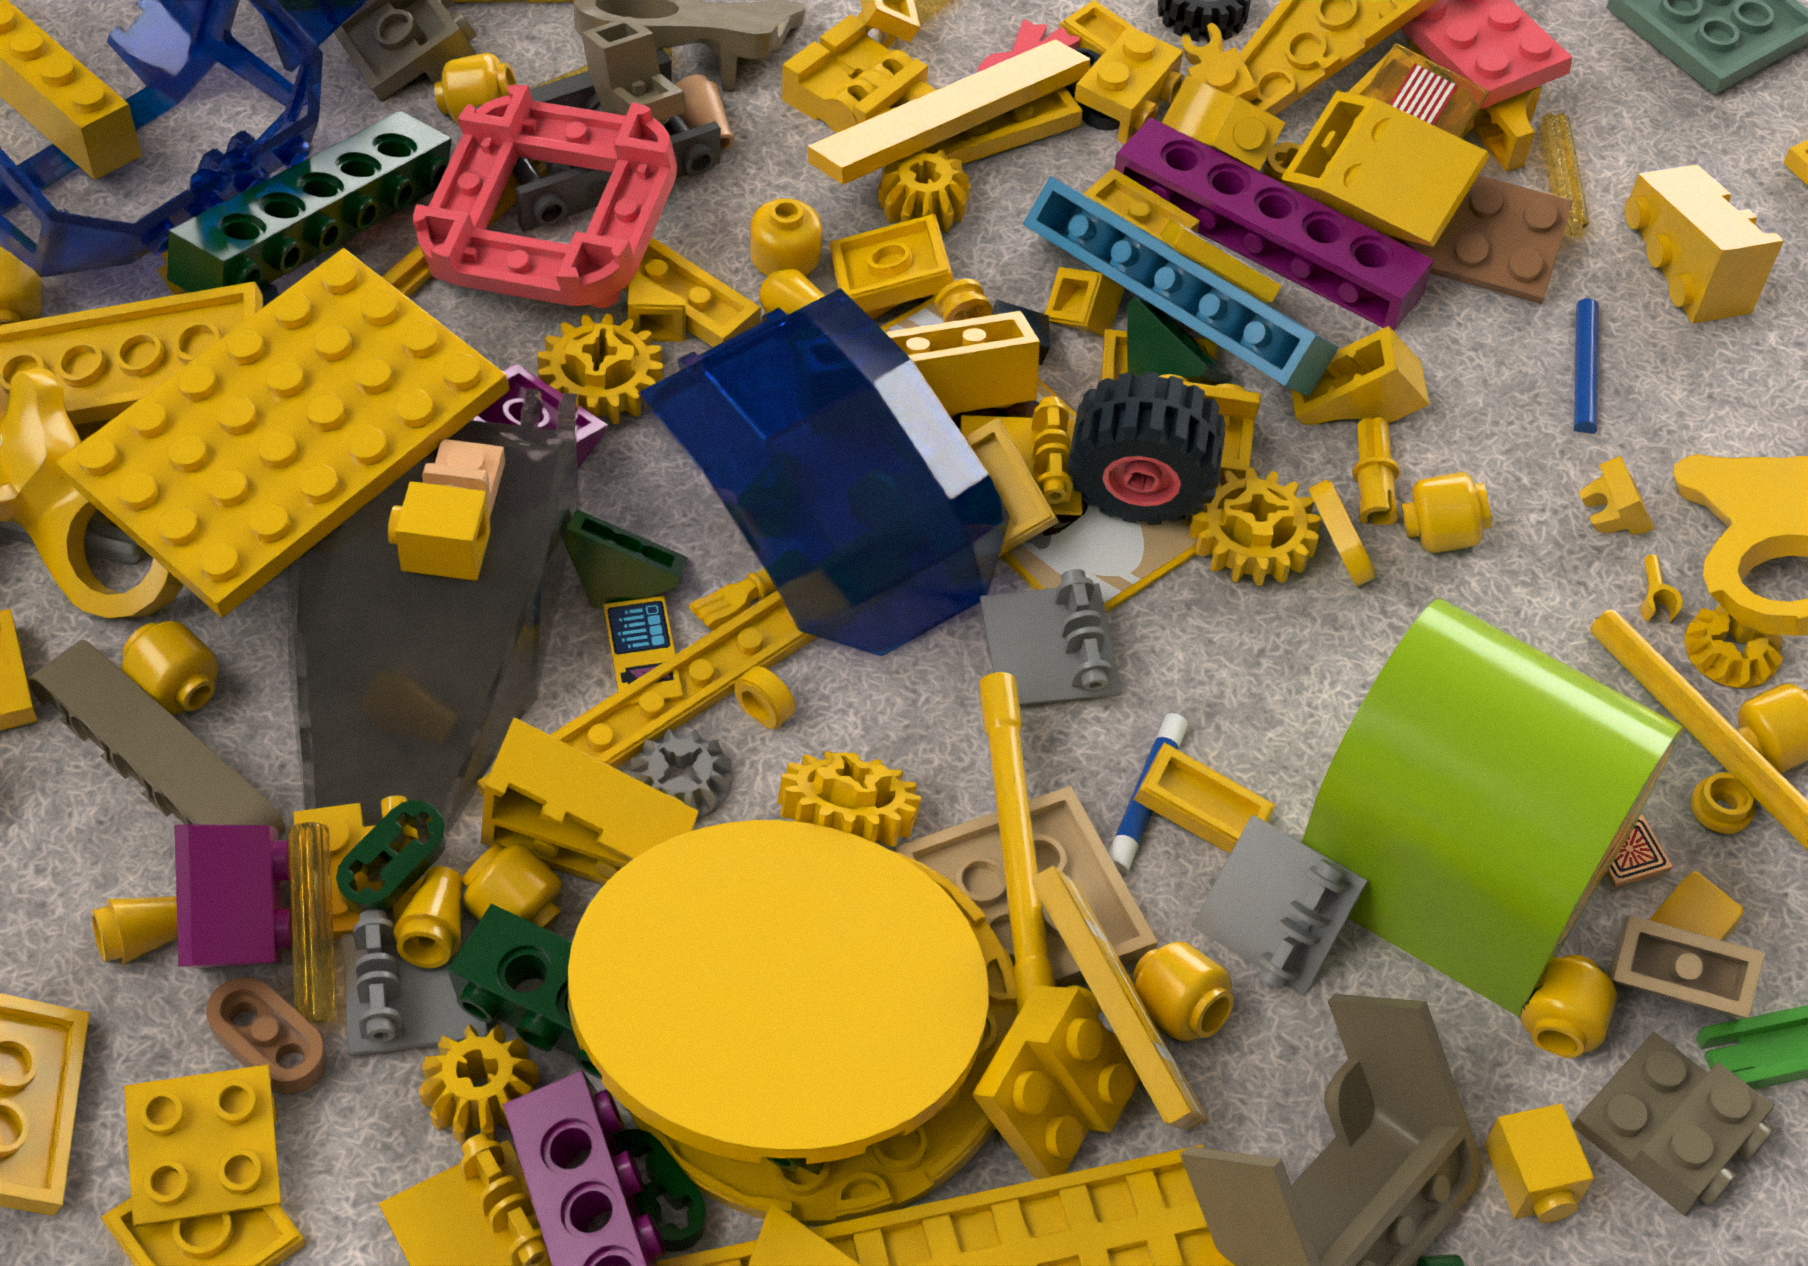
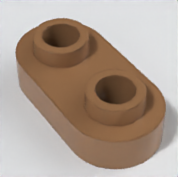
(271, 1035)

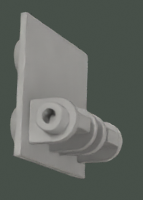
(1053, 641)
(1279, 905)
(393, 1001)

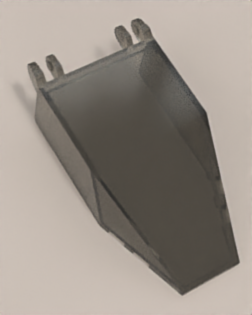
(418, 674)

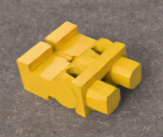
(851, 77)

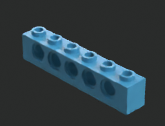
(1181, 287)

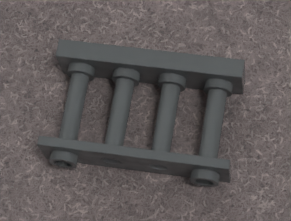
(578, 189)

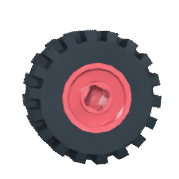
(1147, 448)

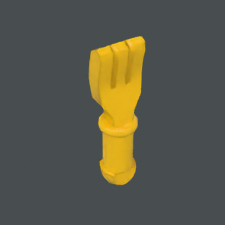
(731, 599)

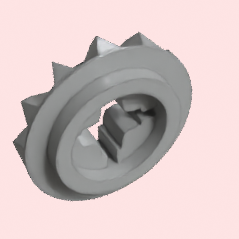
(709, 770)

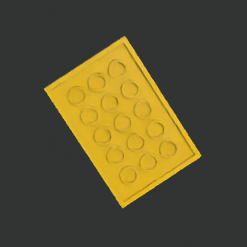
(282, 430)

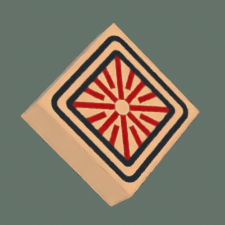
(1639, 857)

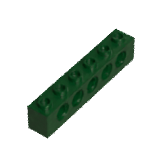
(309, 206)
(512, 950)

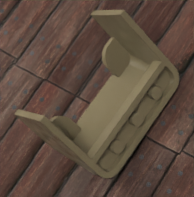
(1385, 1179)

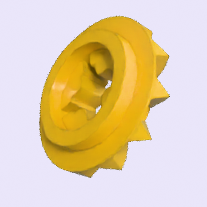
(1721, 659)

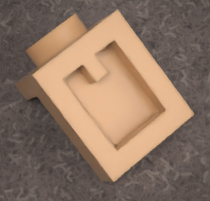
(468, 467)

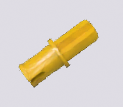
(1376, 472)

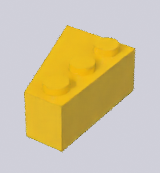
(1701, 242)
(574, 807)

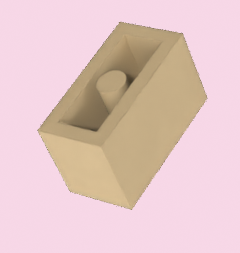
(1686, 967)

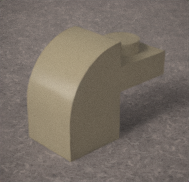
(627, 70)

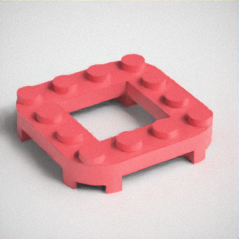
(595, 262)

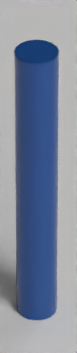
(1586, 366)

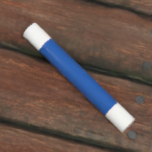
(1136, 815)

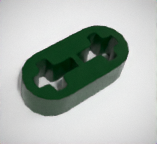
(381, 847)
(669, 1181)

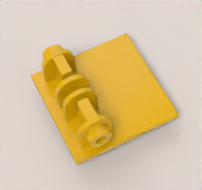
(1044, 447)
(202, 1145)
(470, 1213)

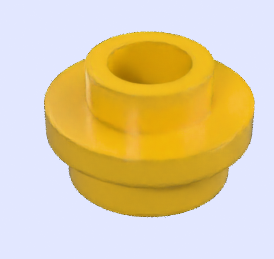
(1716, 818)

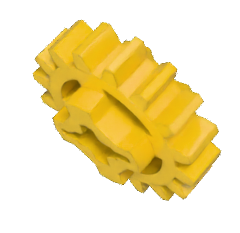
(602, 365)
(1256, 527)
(850, 796)

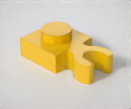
(1218, 68)

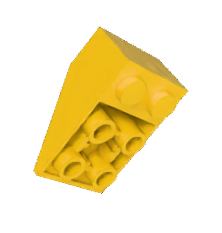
(1385, 168)

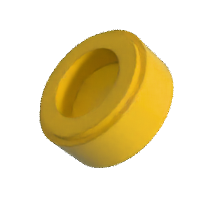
(764, 697)

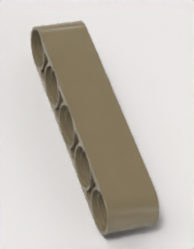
(148, 742)

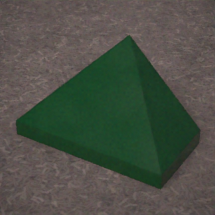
(1163, 347)
(618, 563)

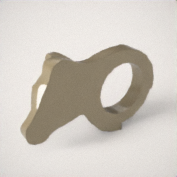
(728, 29)

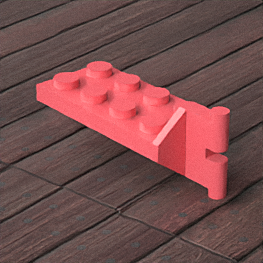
(1489, 45)

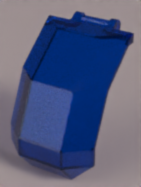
(839, 473)

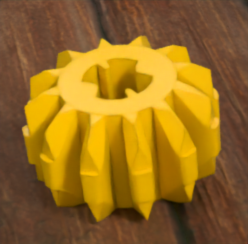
(923, 187)
(450, 1077)

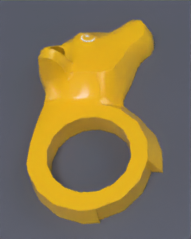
(54, 513)
(1766, 519)

